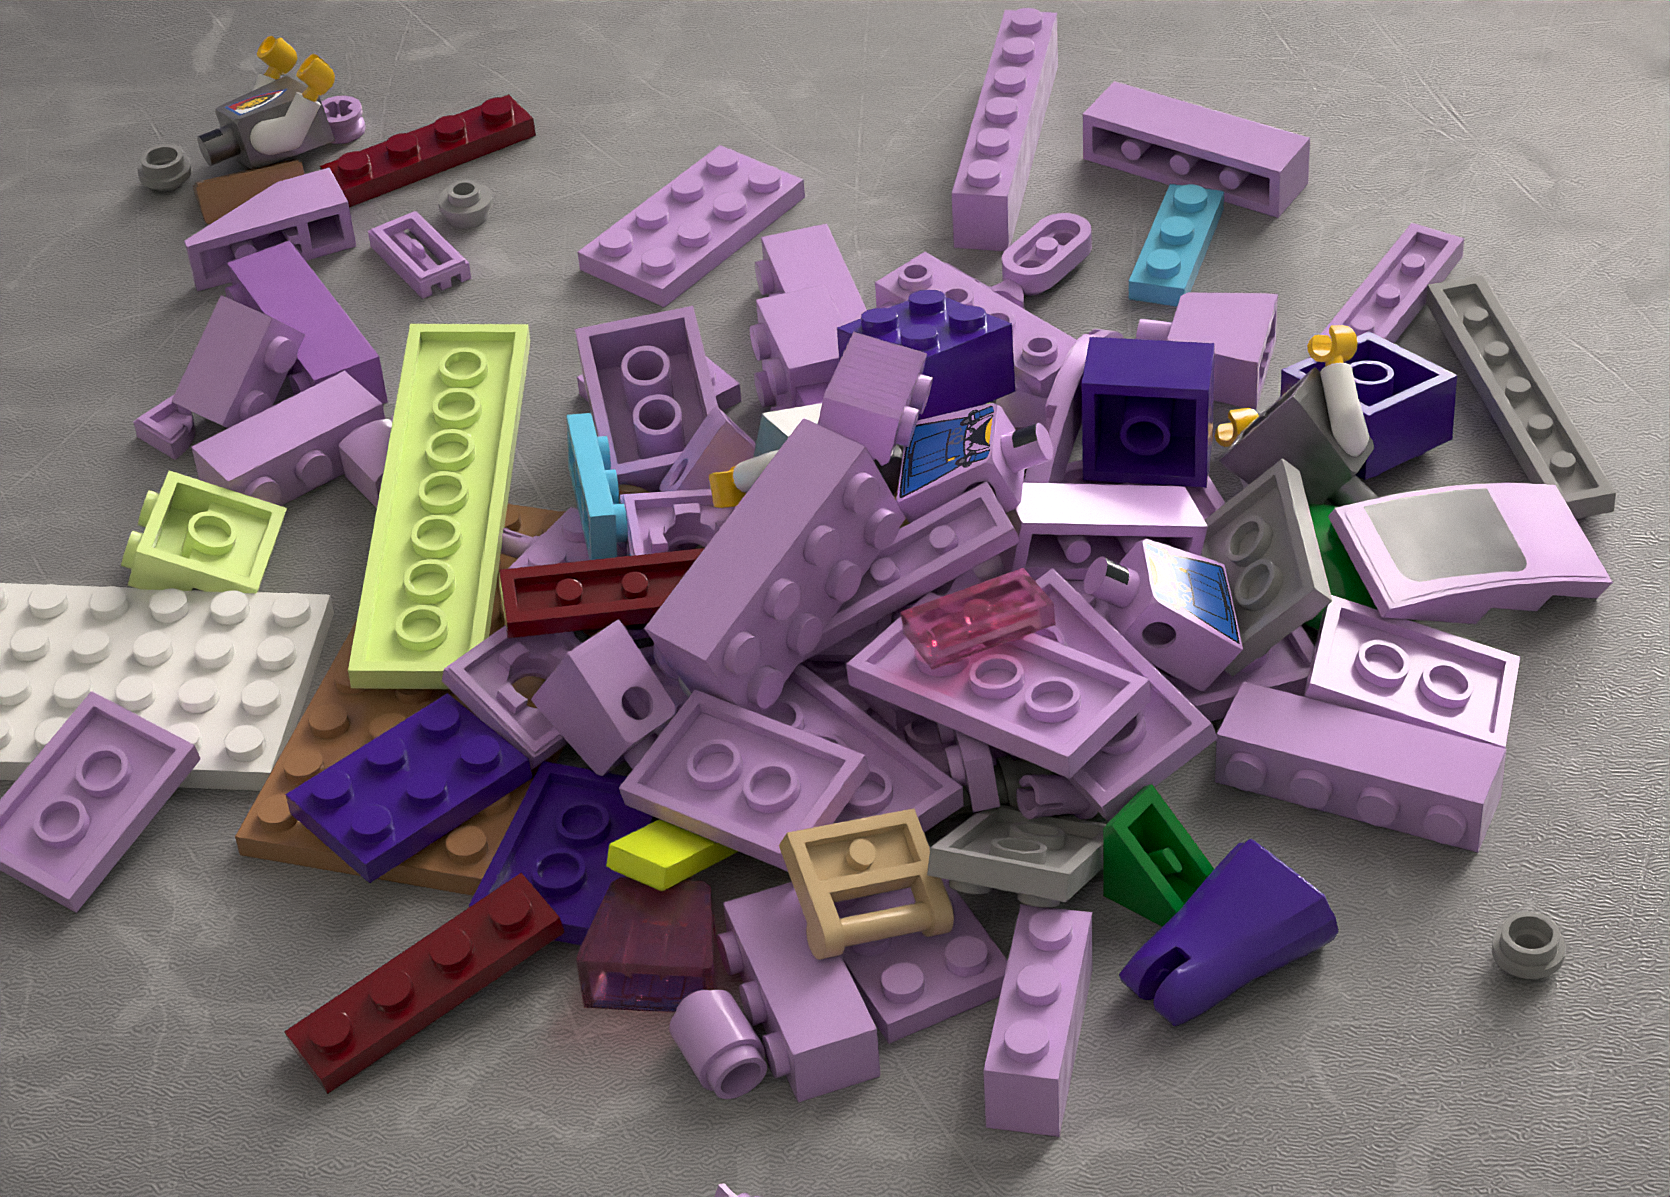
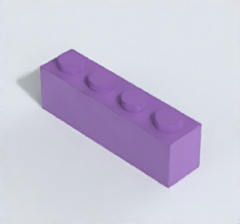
(288, 290)

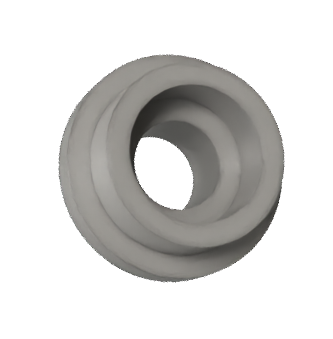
(164, 167)
(465, 203)
(1529, 945)

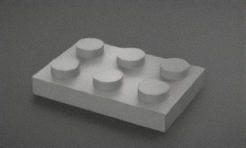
(1269, 560)
(1003, 850)

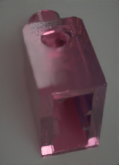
(649, 947)

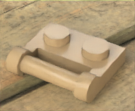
(860, 861)

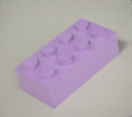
(778, 569)

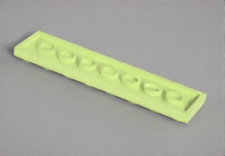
(441, 504)

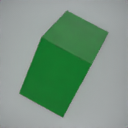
(1151, 859)

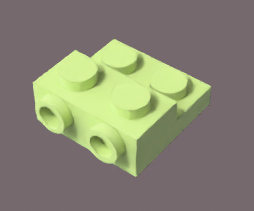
(202, 538)

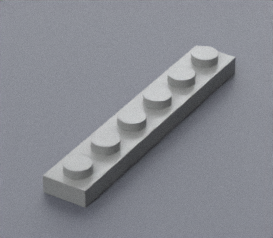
(1519, 394)

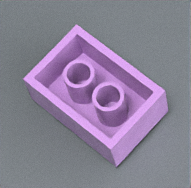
(646, 390)

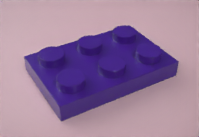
(408, 787)
(564, 842)

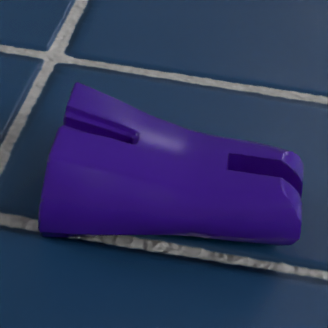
(1232, 930)

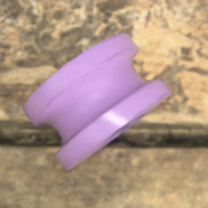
(344, 118)

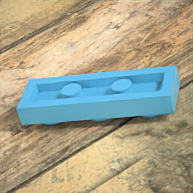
(1176, 244)
(595, 488)

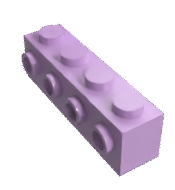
(1036, 344)

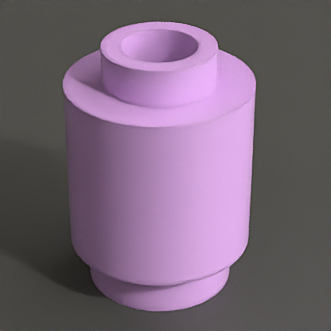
(718, 1043)

